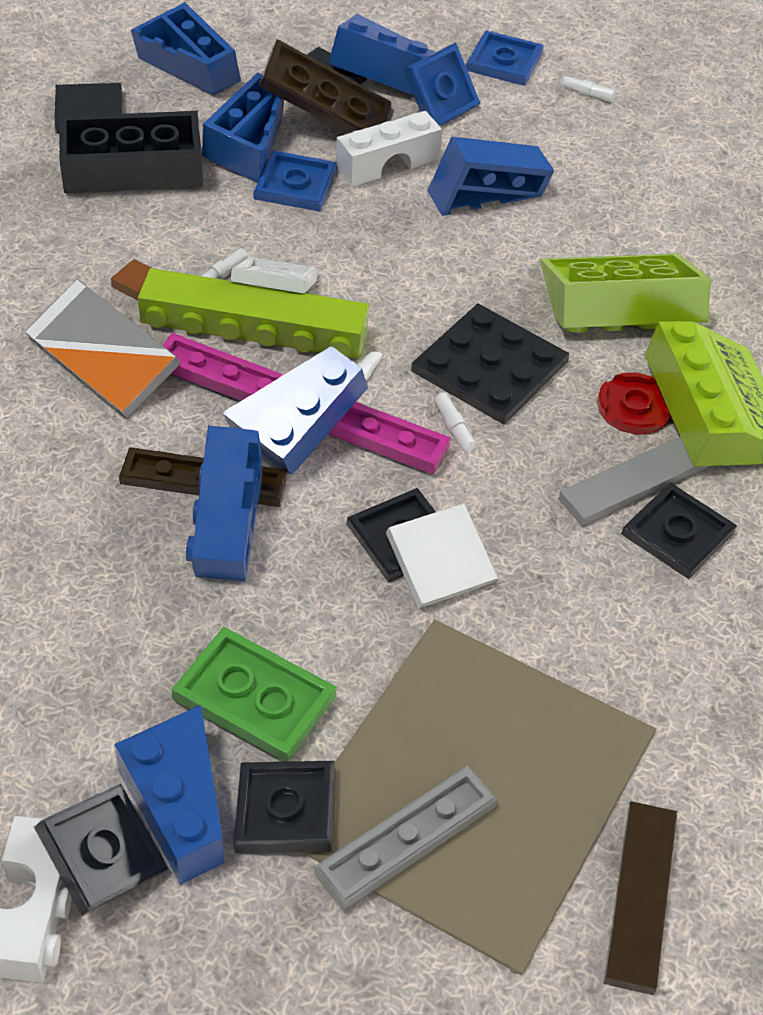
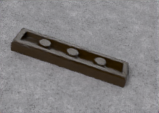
(181, 474)
(641, 899)

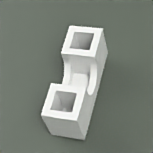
(365, 151)
(29, 930)

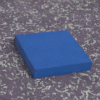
(504, 57)
(442, 84)
(295, 181)

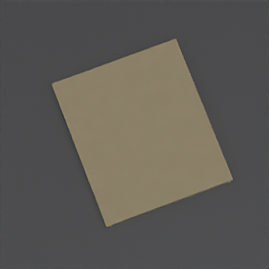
(538, 748)

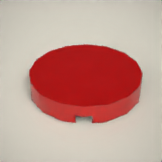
(628, 412)

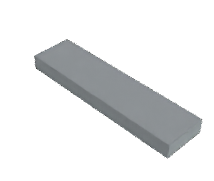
(628, 482)
(404, 837)

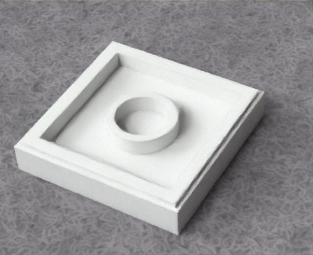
(274, 274)
(441, 555)

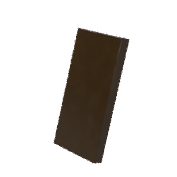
(322, 90)

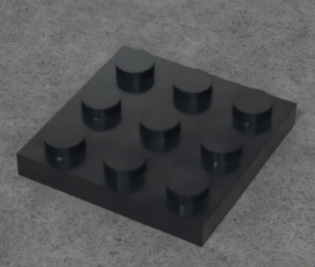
(490, 363)

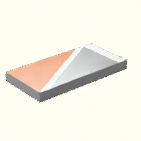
(102, 348)

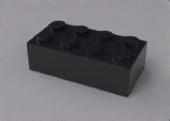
(130, 151)

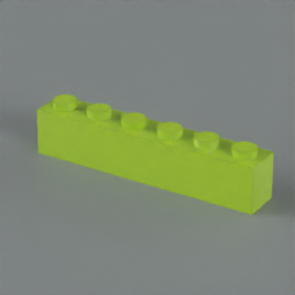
(252, 313)

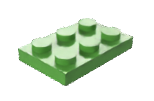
(254, 693)

